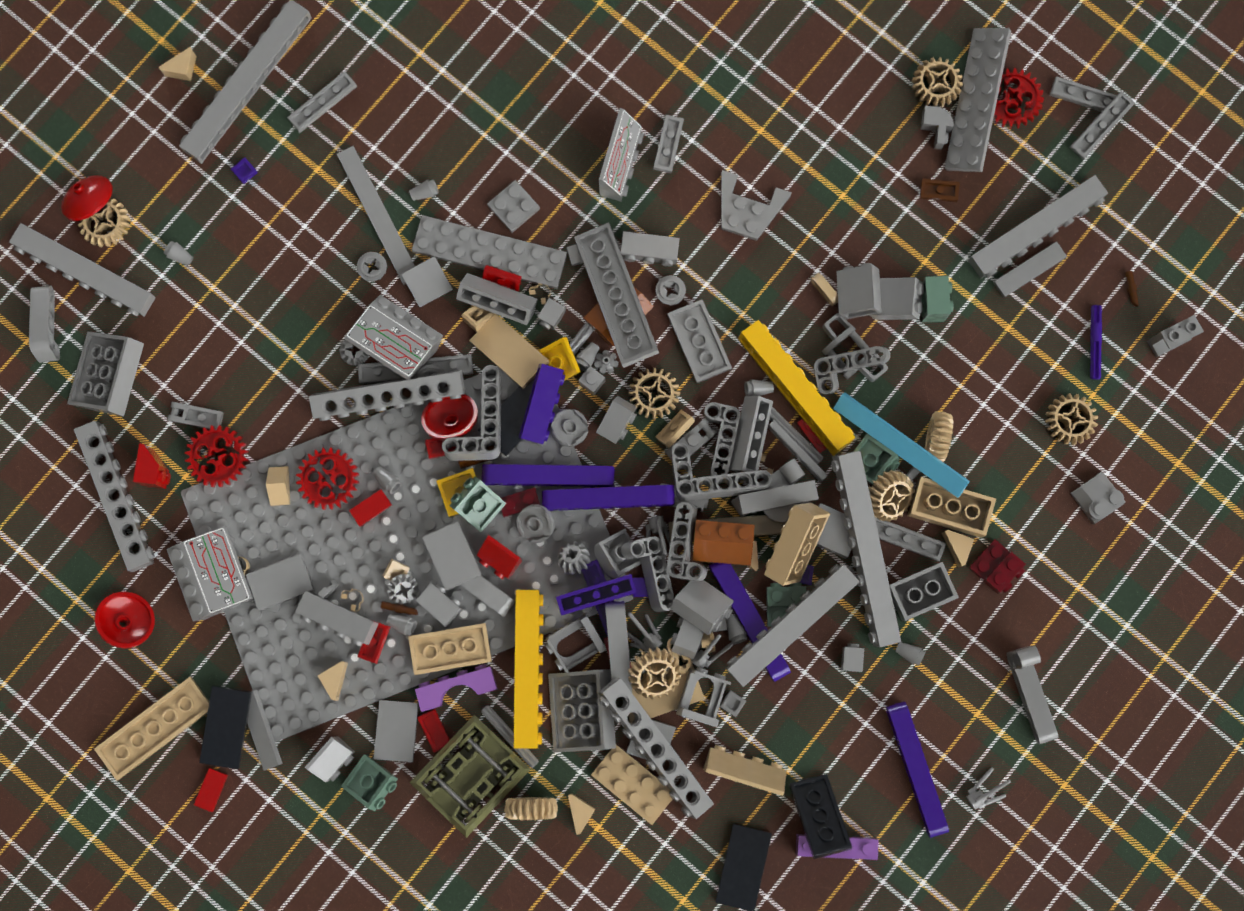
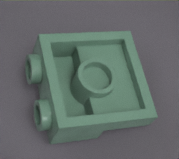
(876, 458)
(477, 503)
(780, 598)
(370, 783)

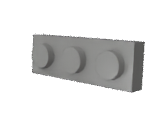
(668, 144)

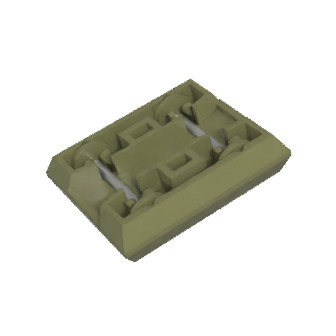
(470, 776)

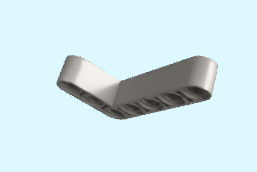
(487, 421)
(712, 481)
(1031, 692)

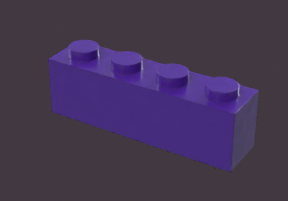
(541, 404)
(596, 594)

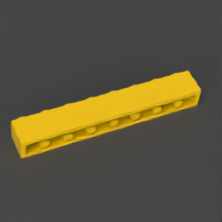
(796, 387)
(527, 669)

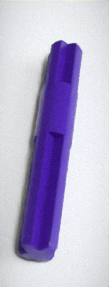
(1096, 342)

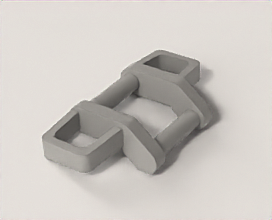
(850, 331)

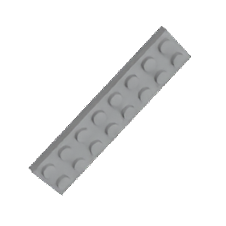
(978, 99)
(481, 248)
(616, 295)

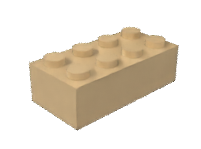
(936, 505)
(796, 543)

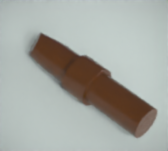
(1132, 288)
(398, 608)

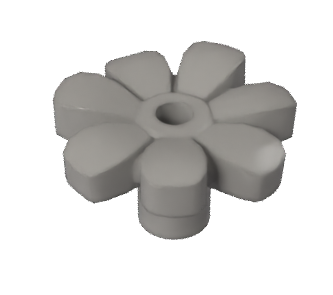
(606, 365)

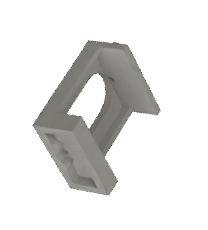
(1175, 336)
(569, 662)
(719, 686)

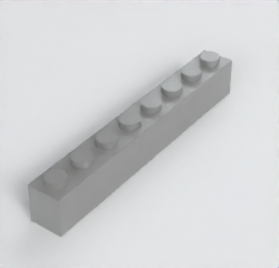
(1037, 227)
(82, 269)
(792, 624)

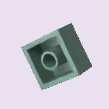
(936, 299)

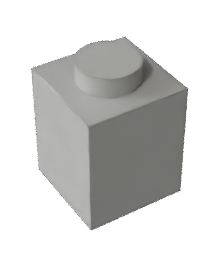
(551, 314)
(591, 381)
(852, 658)

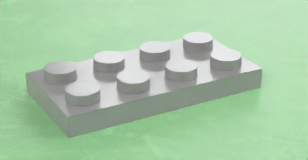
(699, 341)

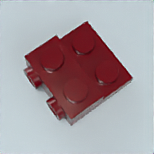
(997, 567)

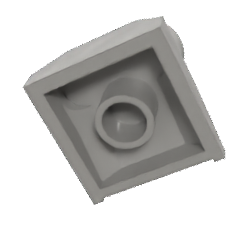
(1098, 498)
(610, 556)

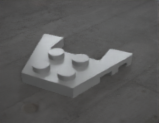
(745, 215)

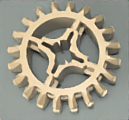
(947, 93)
(99, 236)
(662, 395)
(1076, 404)
(939, 435)
(894, 498)
(657, 663)
(531, 808)

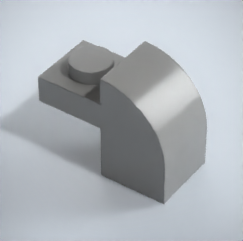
(937, 120)

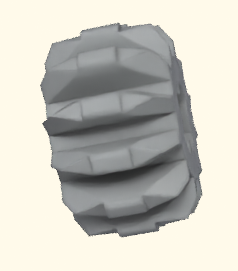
(574, 558)

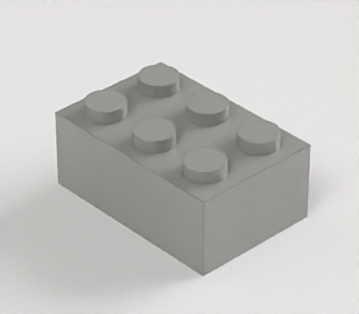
(922, 592)

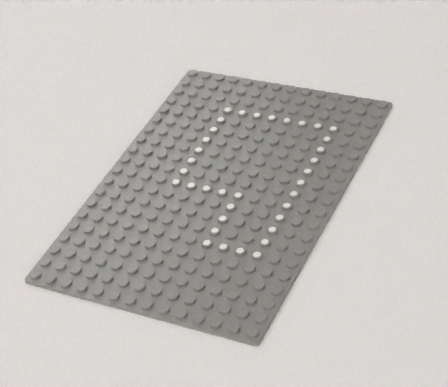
(288, 653)

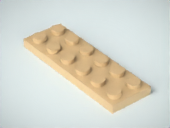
(153, 728)

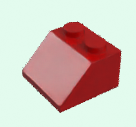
(150, 469)
(498, 557)

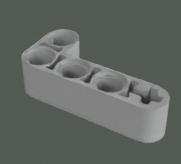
(42, 324)
(851, 364)
(722, 443)
(787, 474)
(685, 540)
(650, 573)

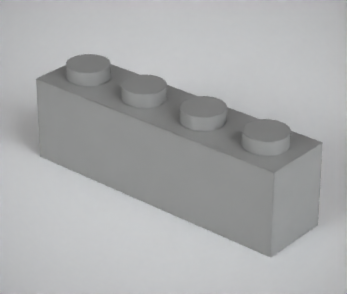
(496, 299)
(751, 434)
(337, 618)

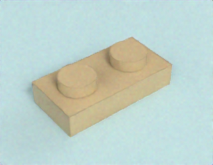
(675, 428)

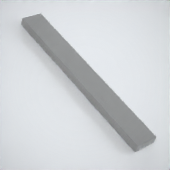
(376, 211)

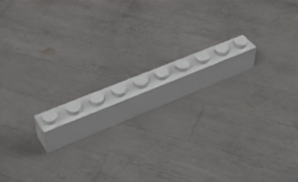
(245, 81)
(866, 549)

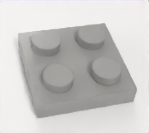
(513, 206)

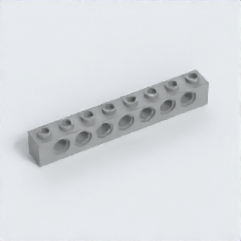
(321, 410)
(86, 435)
(700, 801)

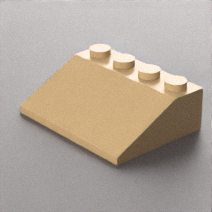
(745, 771)

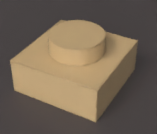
(395, 568)

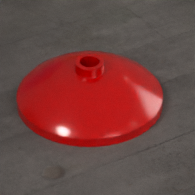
(86, 197)
(449, 417)
(125, 608)

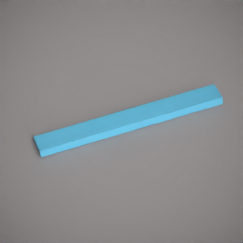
(901, 445)

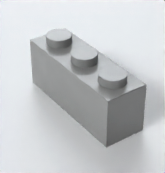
(649, 248)

